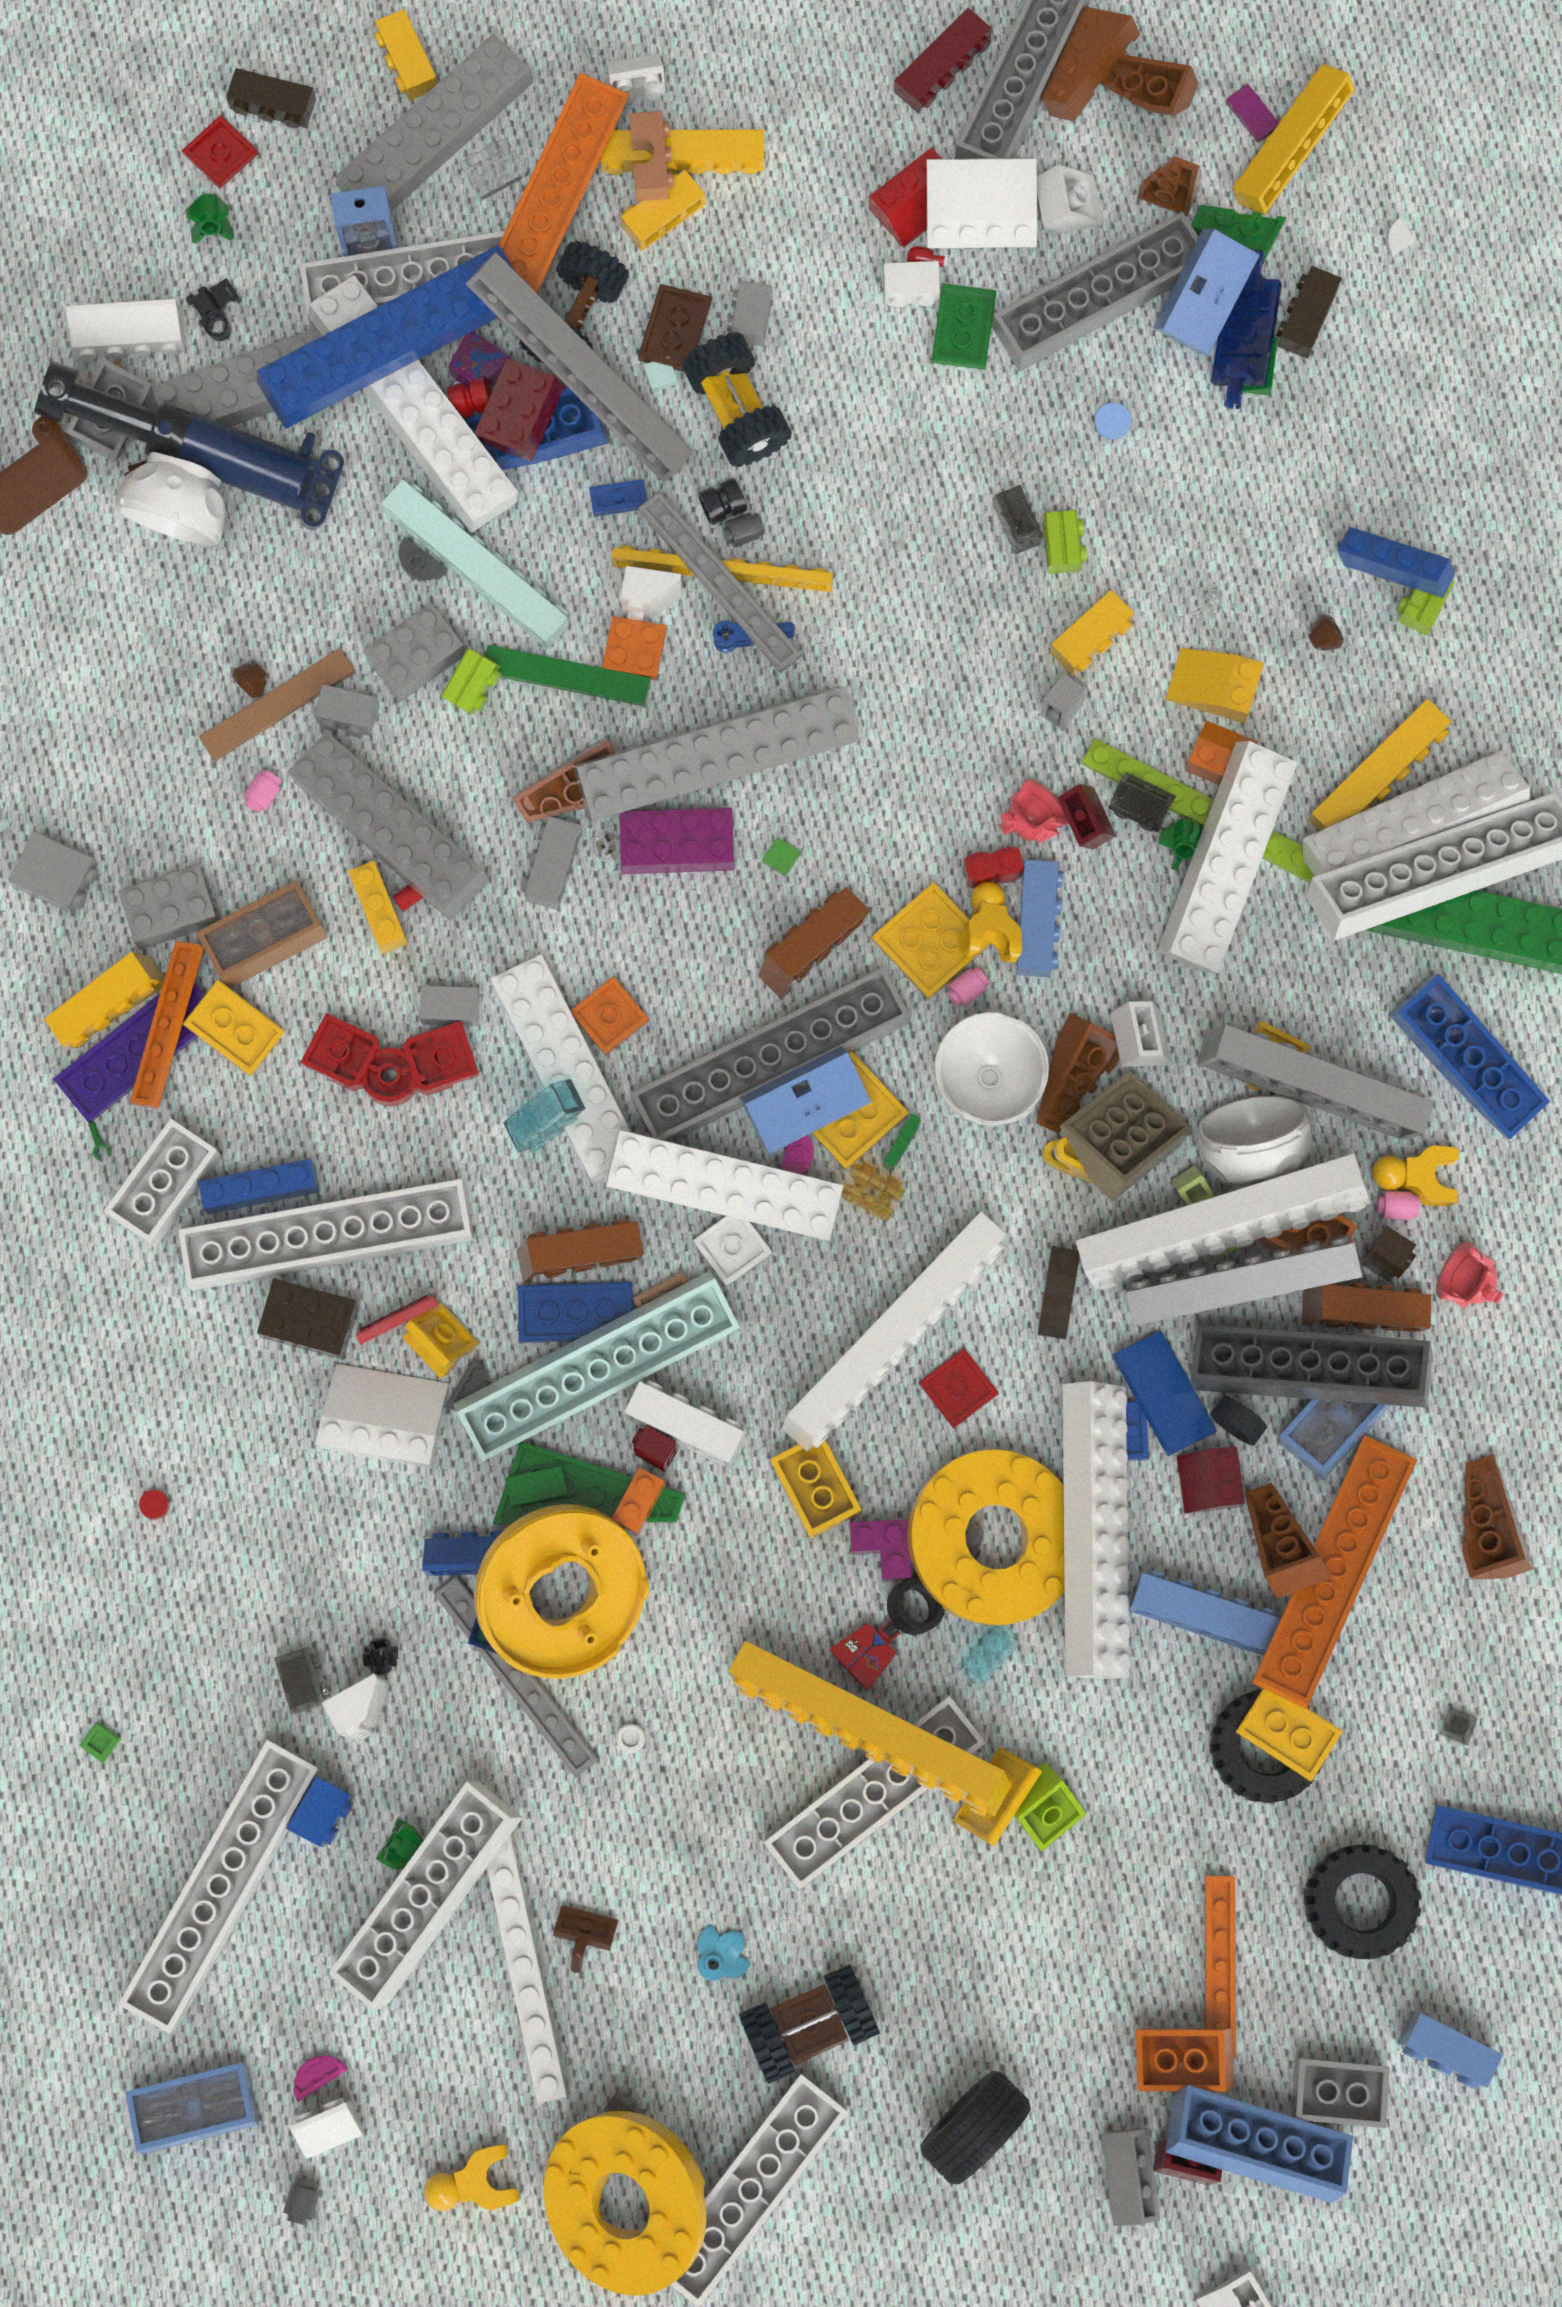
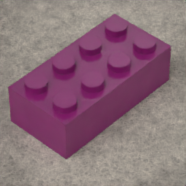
(676, 841)

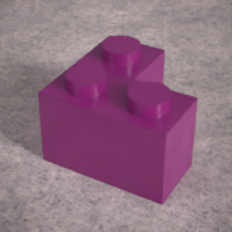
(889, 1540)

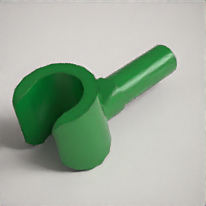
(97, 1141)

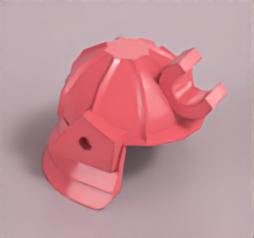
(1033, 813)
(1468, 1277)

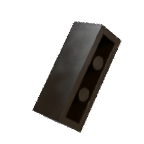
(271, 98)
(1308, 311)
(1389, 1255)

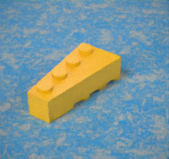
(106, 999)

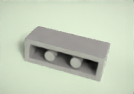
(552, 862)
(1130, 2177)

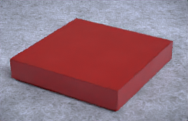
(220, 152)
(958, 1388)

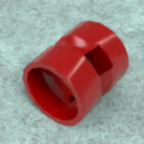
(471, 397)

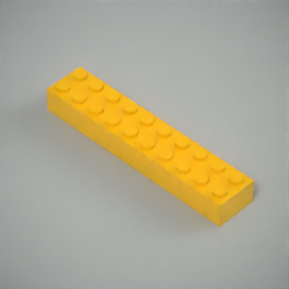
(869, 1729)

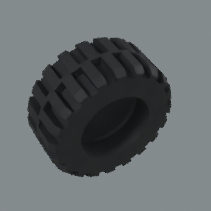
(1234, 1770)
(1402, 1893)

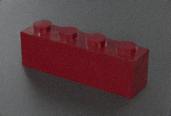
(943, 60)

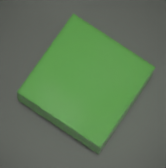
(781, 856)
(100, 1742)

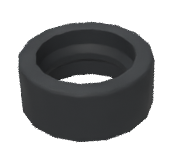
(1238, 1420)
(901, 1618)

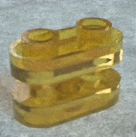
(888, 1188)

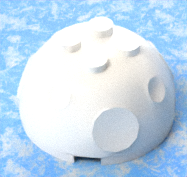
(991, 1069)

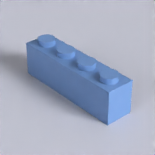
(1038, 918)

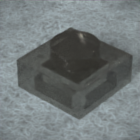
(1458, 1726)

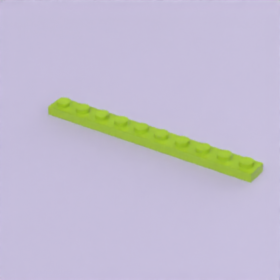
(1189, 803)

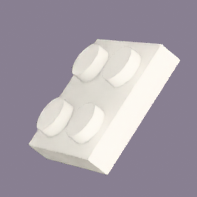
(732, 1248)

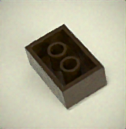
(308, 1319)

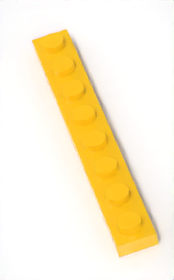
(760, 573)

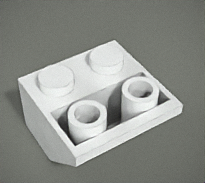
(638, 76)
(1140, 1035)
(327, 2129)
(1237, 2291)

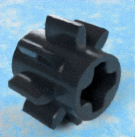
(380, 1656)

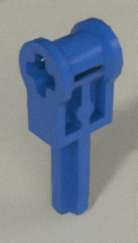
(738, 638)

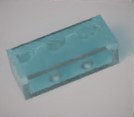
(544, 1116)

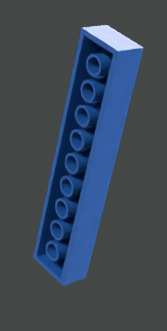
(376, 344)

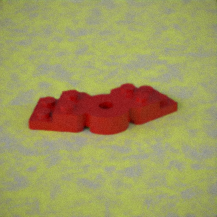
(424, 1064)

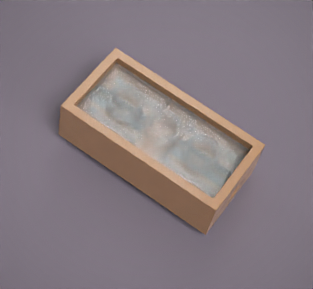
(261, 934)

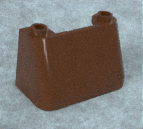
(39, 477)

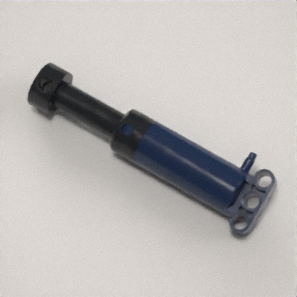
(226, 452)

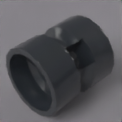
(713, 505)

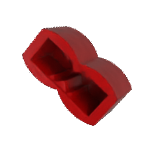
(1000, 867)

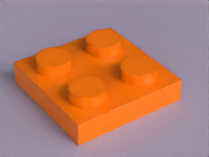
(634, 647)
(609, 1016)

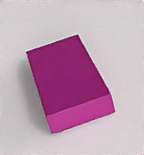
(1252, 113)

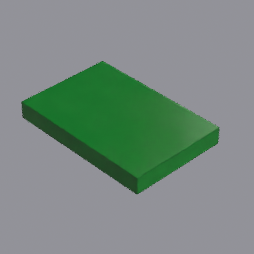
(963, 326)

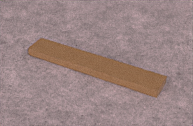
(276, 705)

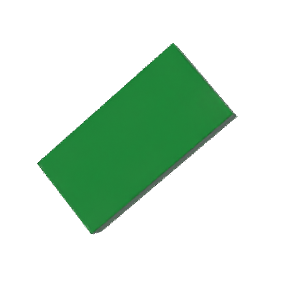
(902, 1142)
(536, 1486)

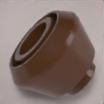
(1326, 634)
(250, 679)

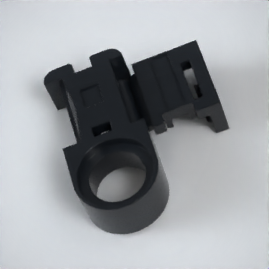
(214, 303)

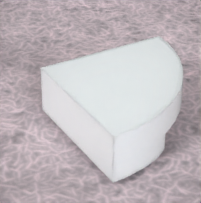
(1399, 237)

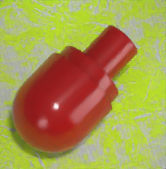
(924, 254)

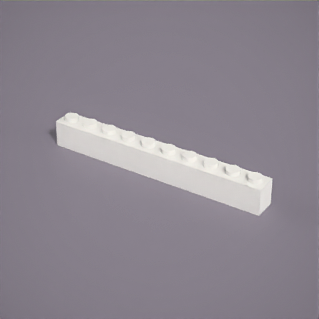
(526, 1975)

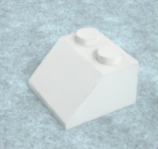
(1068, 200)
(649, 592)

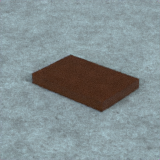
(674, 326)

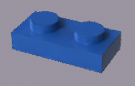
(617, 497)
(1136, 1433)

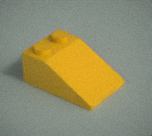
(1215, 683)

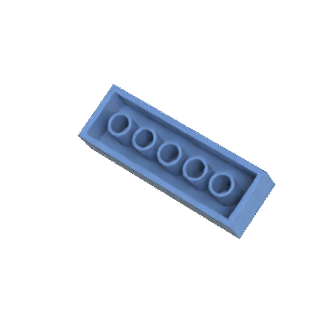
(1204, 1612)
(1259, 2144)

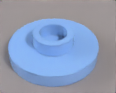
(1112, 421)

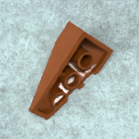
(1153, 84)
(1172, 186)
(559, 789)
(1077, 1063)
(1492, 1533)

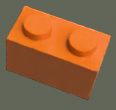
(639, 1501)

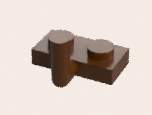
(584, 1930)

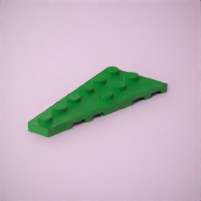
(586, 1486)

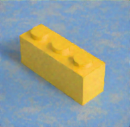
(405, 55)
(655, 218)
(1092, 633)
(377, 907)

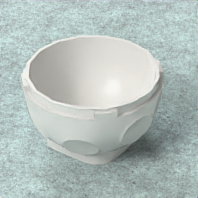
(174, 499)
(1255, 1139)

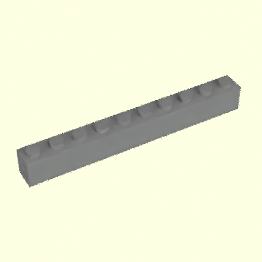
(579, 367)

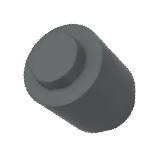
(743, 529)
(301, 2201)

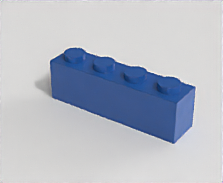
(1396, 562)
(258, 1186)

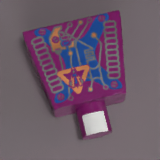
(476, 359)

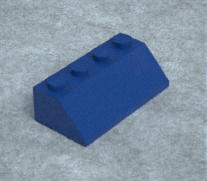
(455, 1555)

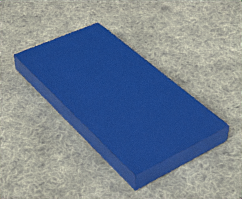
(569, 1310)
(1164, 1393)

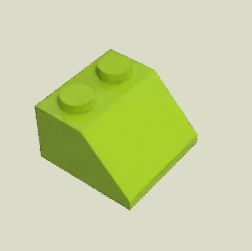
(1048, 1809)

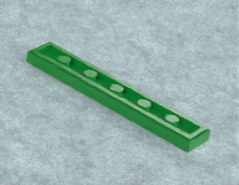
(570, 676)

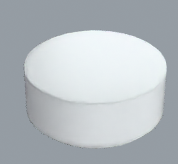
(630, 1738)

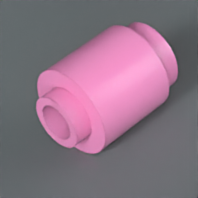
(262, 791)
(967, 987)
(1398, 1205)

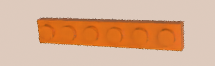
(166, 1024)
(1220, 1954)

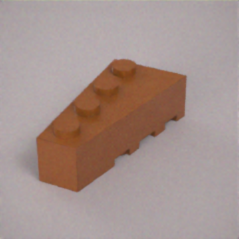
(1086, 60)
(811, 941)
(579, 1249)
(1367, 1307)
(1283, 1547)

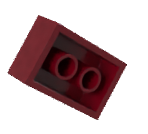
(519, 410)

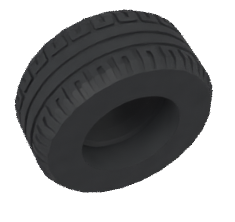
(975, 2127)

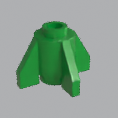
(210, 217)
(1182, 838)
(400, 1845)

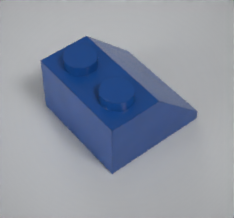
(321, 1812)

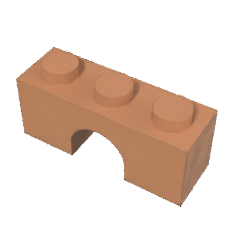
(651, 177)

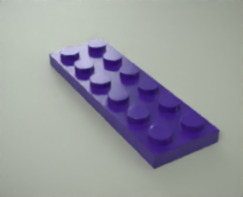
(112, 1065)

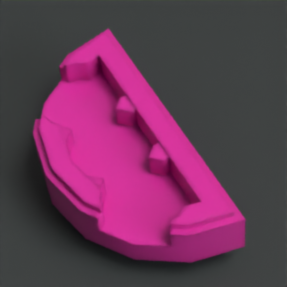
(798, 1156)
(316, 2074)

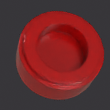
(154, 1504)

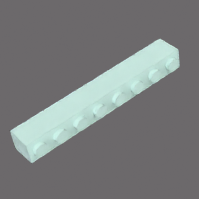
(476, 564)

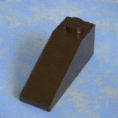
(1058, 1292)

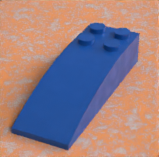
(568, 432)
(1468, 1055)
(1496, 1850)

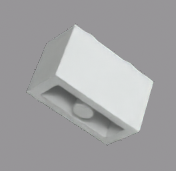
(911, 283)

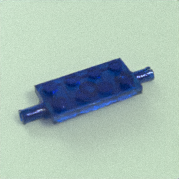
(1247, 337)

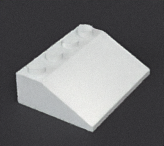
(981, 203)
(382, 1415)

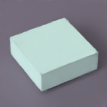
(659, 375)

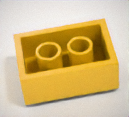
(816, 1488)

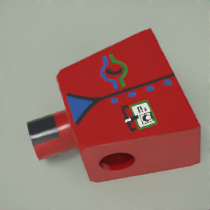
(866, 1652)

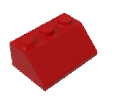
(903, 201)

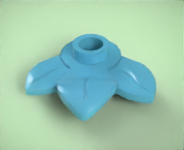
(723, 1950)

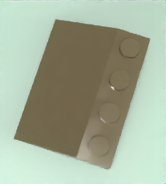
(1124, 1135)

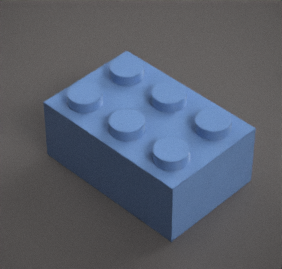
(1449, 2051)

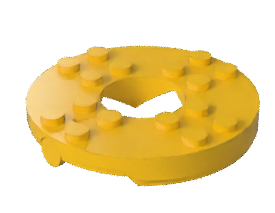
(939, 1538)
(538, 1546)
(665, 2170)

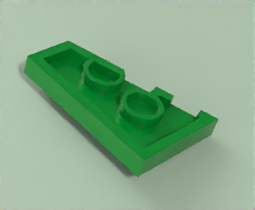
(1249, 230)

